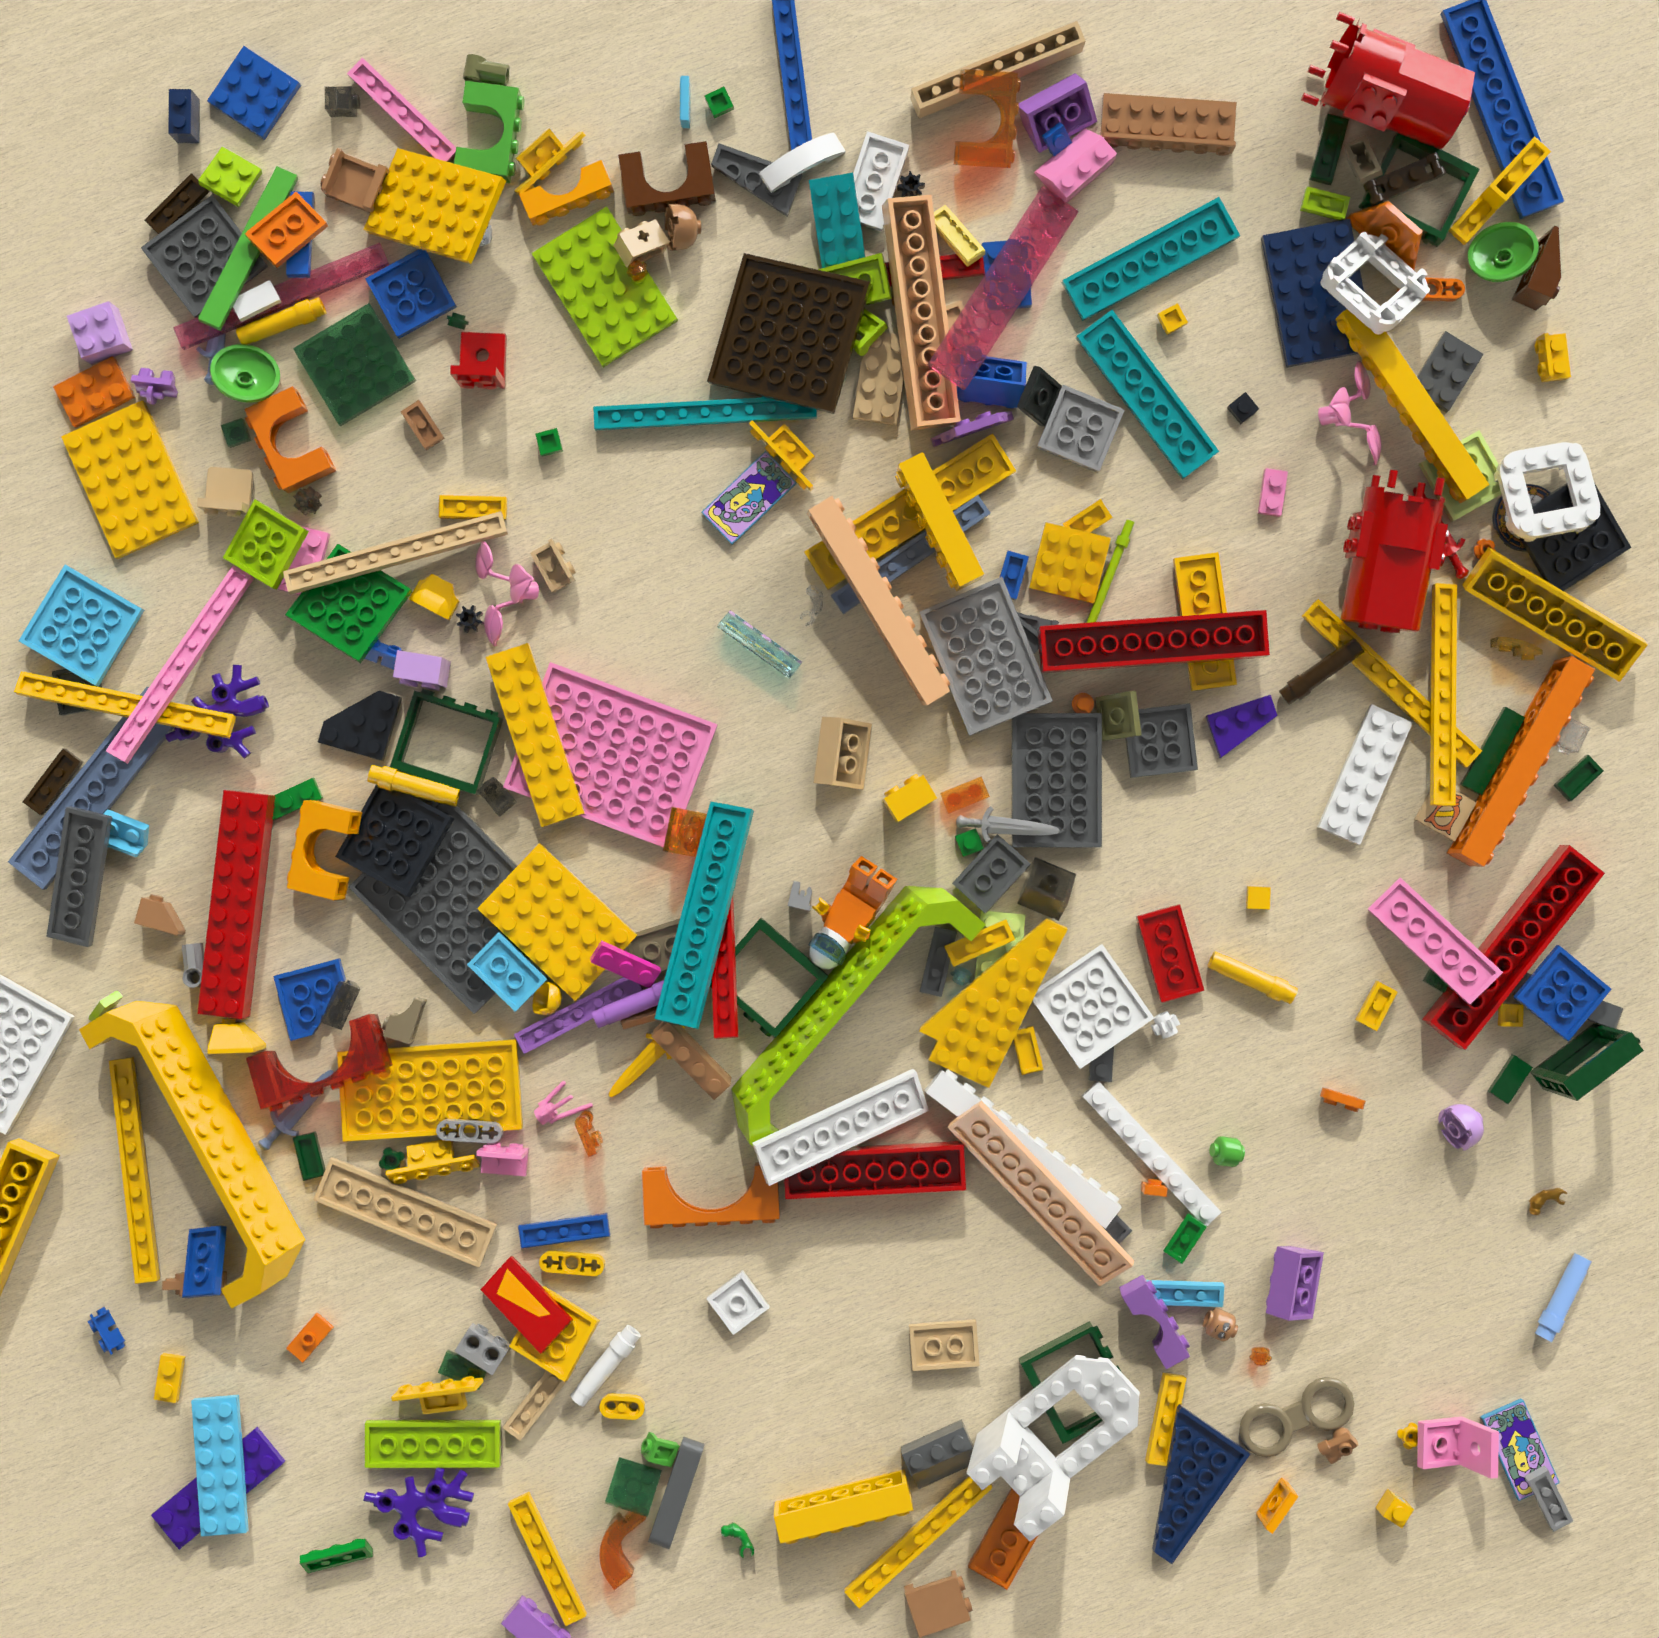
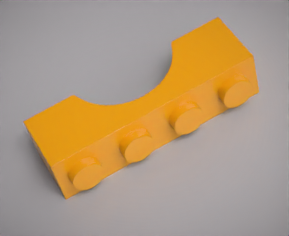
(592, 185)

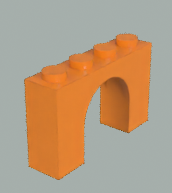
(266, 419)

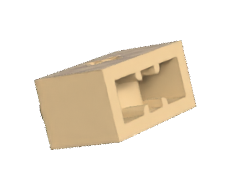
(641, 242)

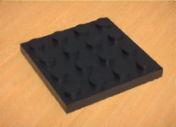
(1573, 555)
(395, 839)

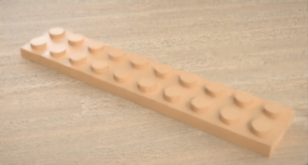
(1040, 1193)

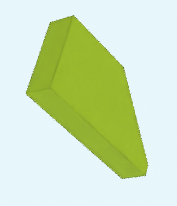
(105, 1005)

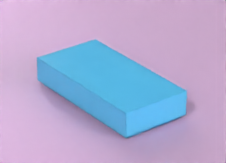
(685, 101)

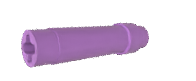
(628, 1006)

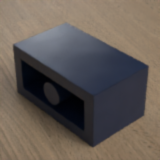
(184, 116)

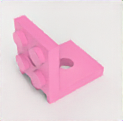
(1458, 1445)

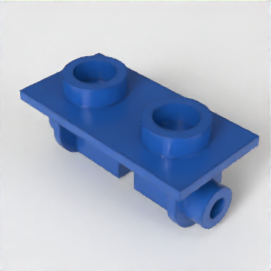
(387, 652)
(109, 1338)

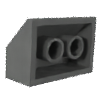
(938, 1454)

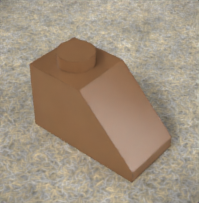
(158, 915)

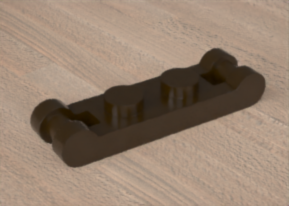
(1404, 179)

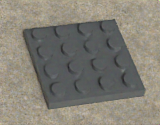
(195, 252)

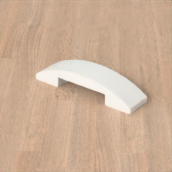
(800, 160)

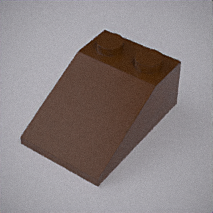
(1542, 279)

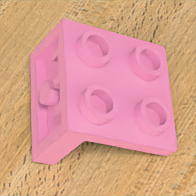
(504, 1159)

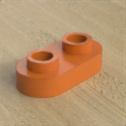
(1351, 1103)

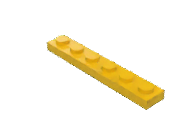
(547, 1558)

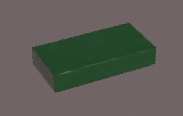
(1578, 778)
(1510, 1079)
(309, 1155)

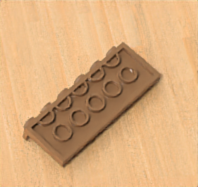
(1168, 123)

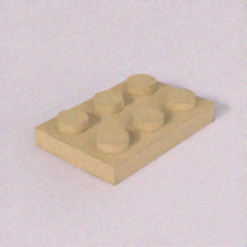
(944, 1345)

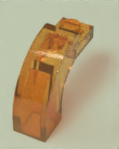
(613, 1562)

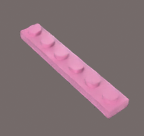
(402, 111)

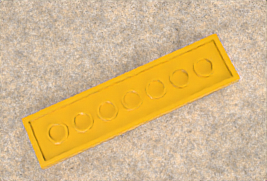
(535, 735)

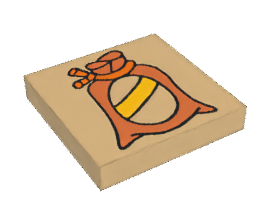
(1445, 819)

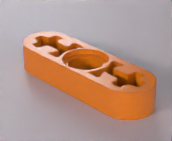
(1446, 295)

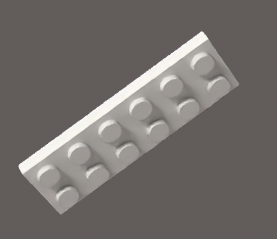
(1364, 774)

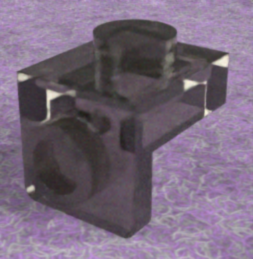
(496, 796)

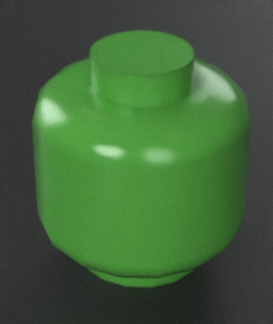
(1227, 1151)

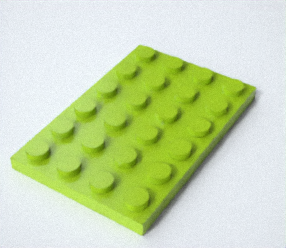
(598, 292)

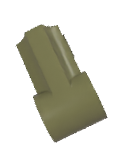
(480, 70)

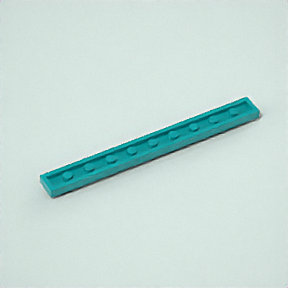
(697, 413)

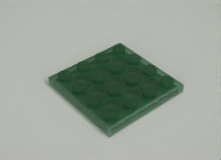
(354, 364)

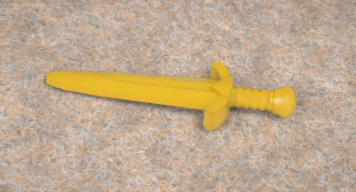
(639, 1065)

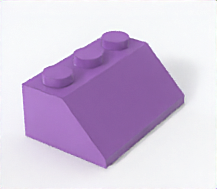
(1063, 103)
(1294, 1283)

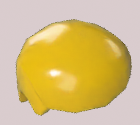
(547, 999)

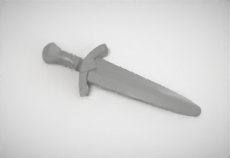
(1003, 825)

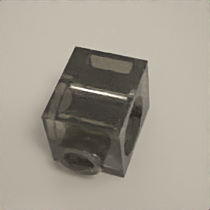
(341, 101)

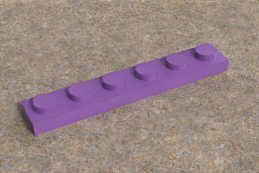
(574, 1014)

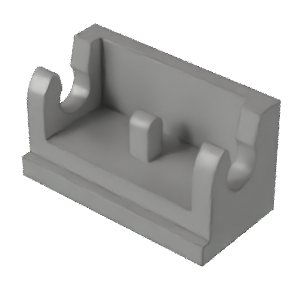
(799, 901)

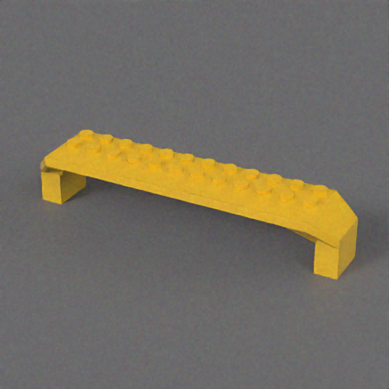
(215, 1136)

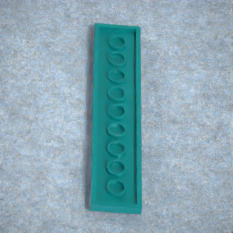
(704, 915)

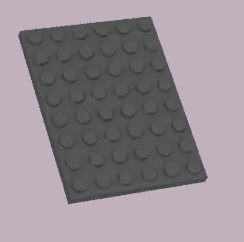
(442, 914)

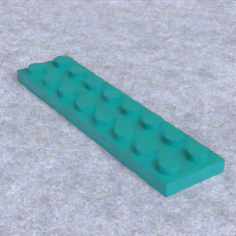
(1150, 258)
(1147, 394)

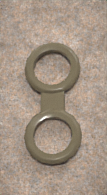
(1296, 1416)

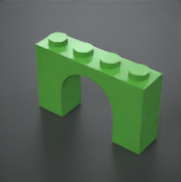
(505, 104)

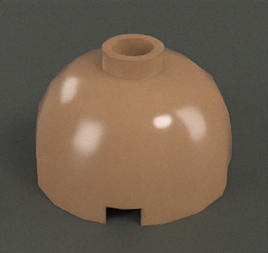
(681, 227)

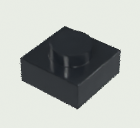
(1243, 408)

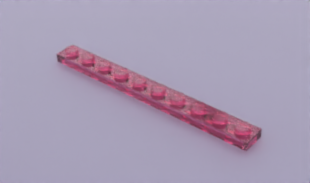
(293, 291)

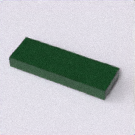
(1329, 149)

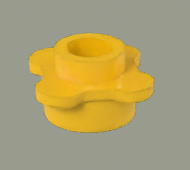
(1404, 1433)

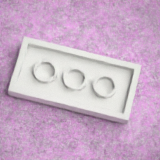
(877, 176)

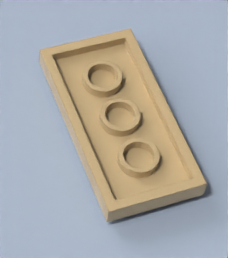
(880, 382)

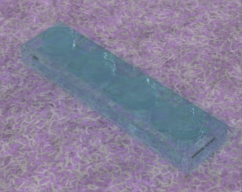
(759, 644)

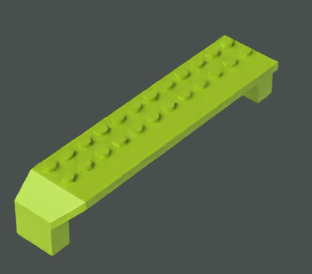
(865, 960)

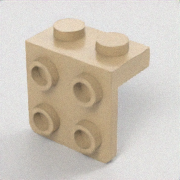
(227, 492)

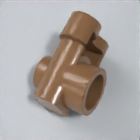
(1341, 1445)

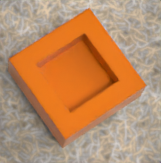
(1154, 1187)

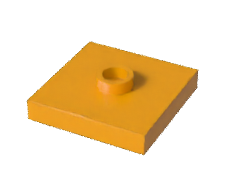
(1277, 1505)

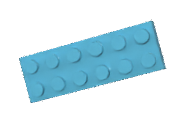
(220, 1465)

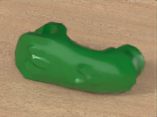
(736, 1531)

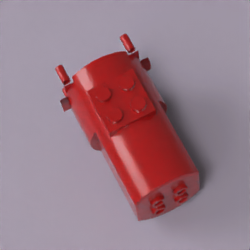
(1394, 85)
(1392, 556)

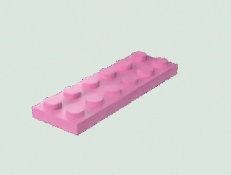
(1435, 941)

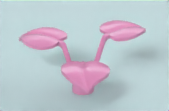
(1339, 410)
(521, 588)

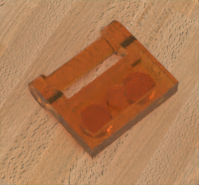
(590, 1138)

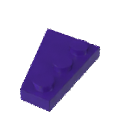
(1239, 722)

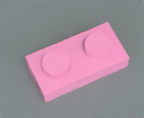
(1272, 492)

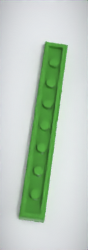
(245, 253)

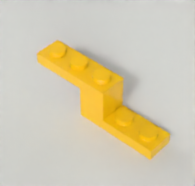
(1499, 190)

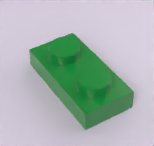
(1185, 1238)

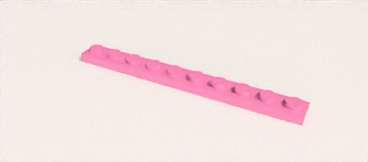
(180, 664)

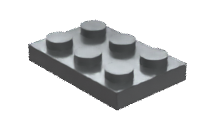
(1448, 370)
(991, 873)

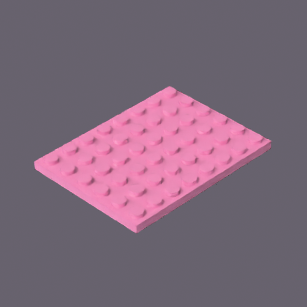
(623, 752)

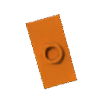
(310, 1337)

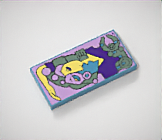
(748, 498)
(1519, 1445)

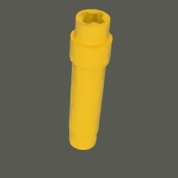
(302, 313)
(391, 779)
(1272, 986)

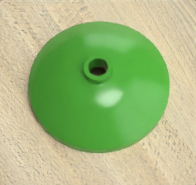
(1503, 242)
(246, 364)

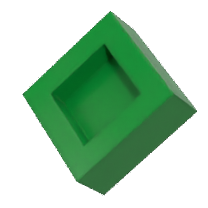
(719, 102)
(549, 442)
(969, 842)

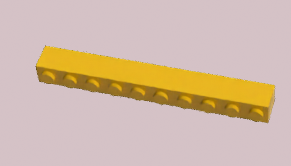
(1415, 407)

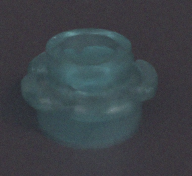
(961, 975)

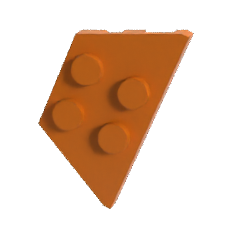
(1391, 222)

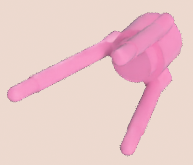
(547, 1111)

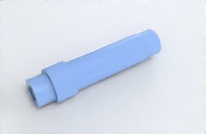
(1553, 1317)

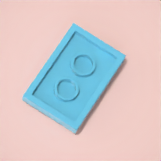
(507, 971)

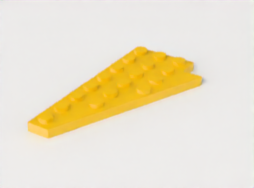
(985, 1016)

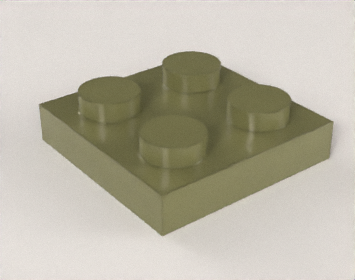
(1119, 715)

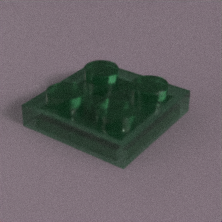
(633, 1487)

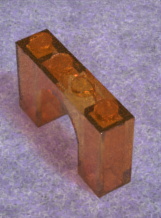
(1002, 89)

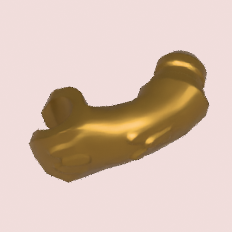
(1539, 1199)

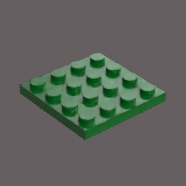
(350, 611)

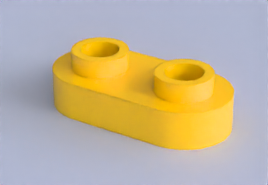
(622, 1409)

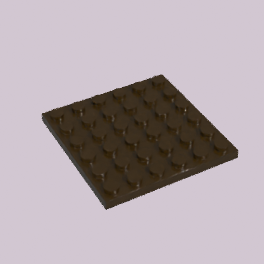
(789, 333)

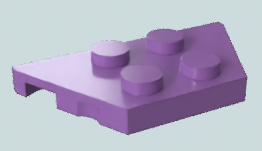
(965, 427)

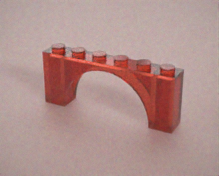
(366, 1055)

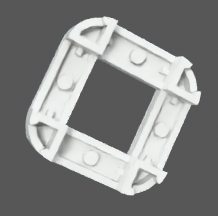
(1373, 249)
(1516, 498)

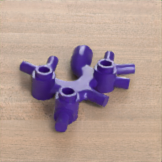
(227, 705)
(432, 1499)

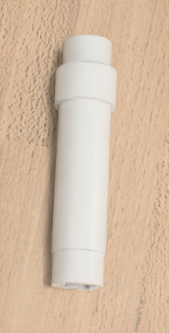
(619, 1349)

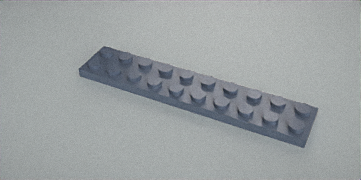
(92, 789)

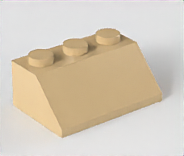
(842, 753)

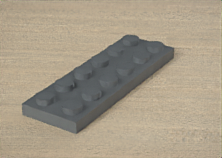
(79, 876)

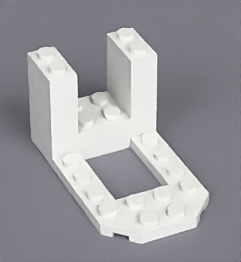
(1024, 1462)

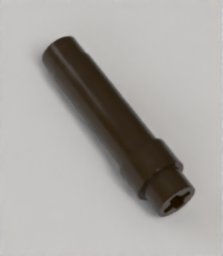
(1303, 684)

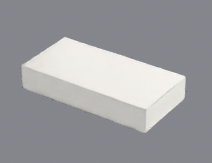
(256, 301)

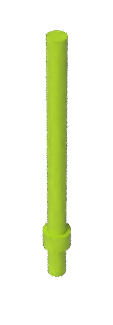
(1121, 543)

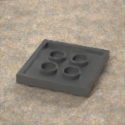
(1164, 742)

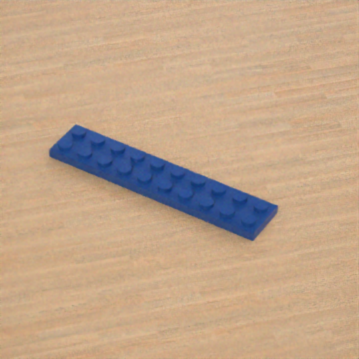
(1500, 100)

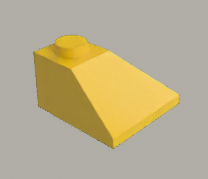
(234, 1038)

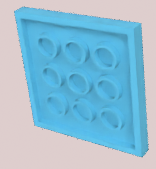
(81, 625)

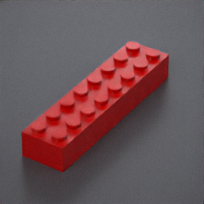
(883, 1171)

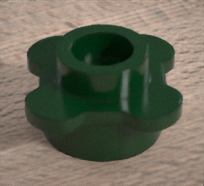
(389, 1153)

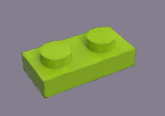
(1325, 203)

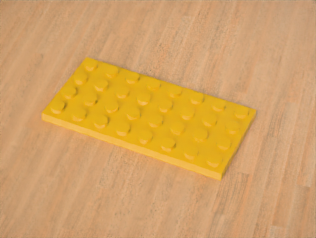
(434, 1085)

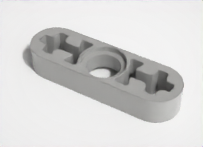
(453, 1124)

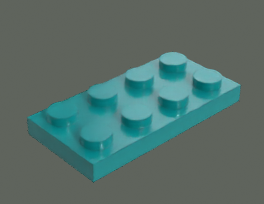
(837, 219)

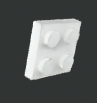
(738, 1302)

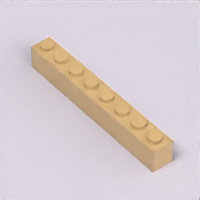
(1019, 59)

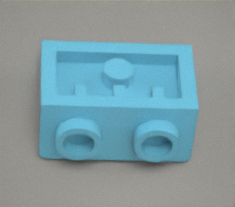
(127, 834)

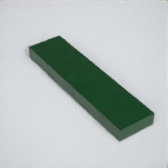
(1493, 750)

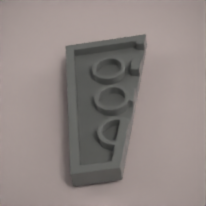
(745, 171)

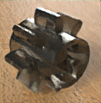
(307, 500)

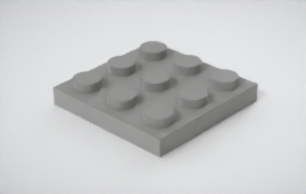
(1080, 428)

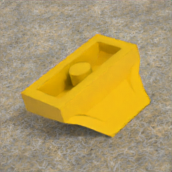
(435, 596)

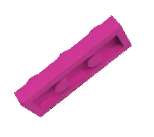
(625, 964)

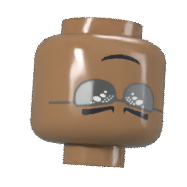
(1220, 1324)

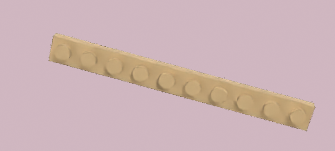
(395, 553)

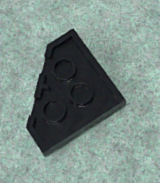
(364, 726)

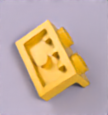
(1552, 357)

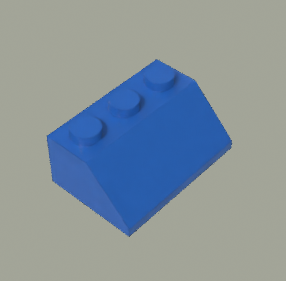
(996, 383)

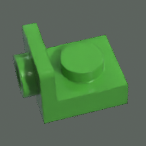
(659, 1450)

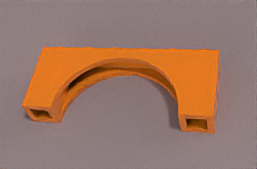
(665, 1206)

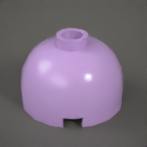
(1462, 1125)

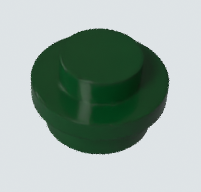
(457, 320)

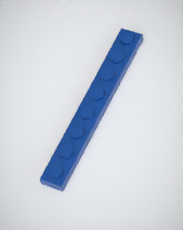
(792, 72)

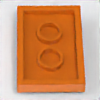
(286, 229)
(94, 392)

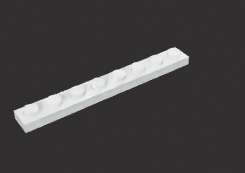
(1151, 1153)

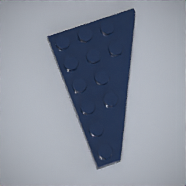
(1195, 1477)

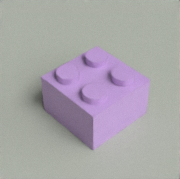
(99, 332)
(421, 669)

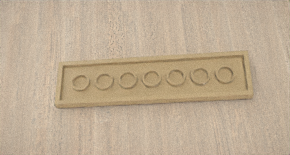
(405, 1212)

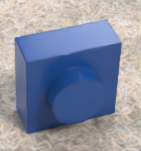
(1056, 139)

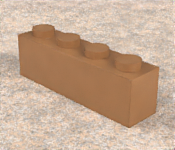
(692, 1058)

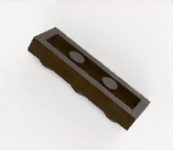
(177, 204)
(52, 781)

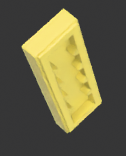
(957, 236)

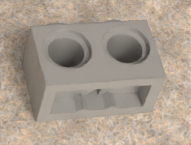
(479, 1354)

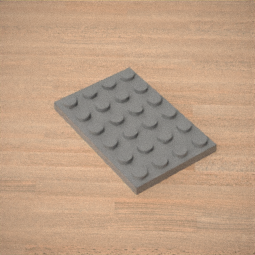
(986, 656)

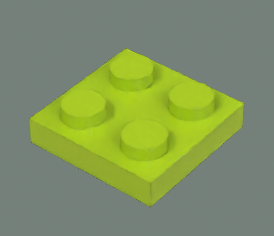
(230, 176)

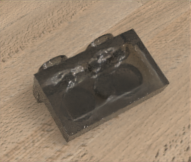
(340, 1004)

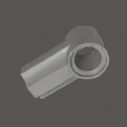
(193, 962)

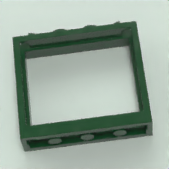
(1453, 166)
(408, 728)
(795, 953)
(1621, 1049)
(1088, 1422)

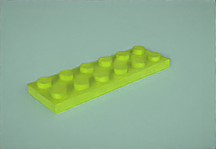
(433, 1444)

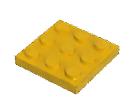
(1069, 562)
(567, 1348)

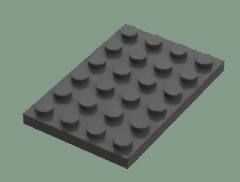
(1058, 777)

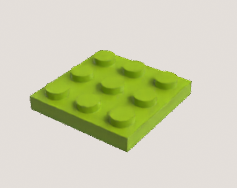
(265, 544)

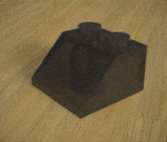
(1047, 889)

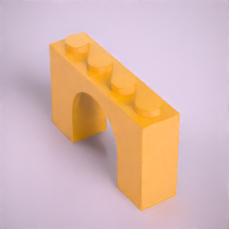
(305, 872)

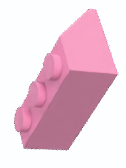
(1076, 165)

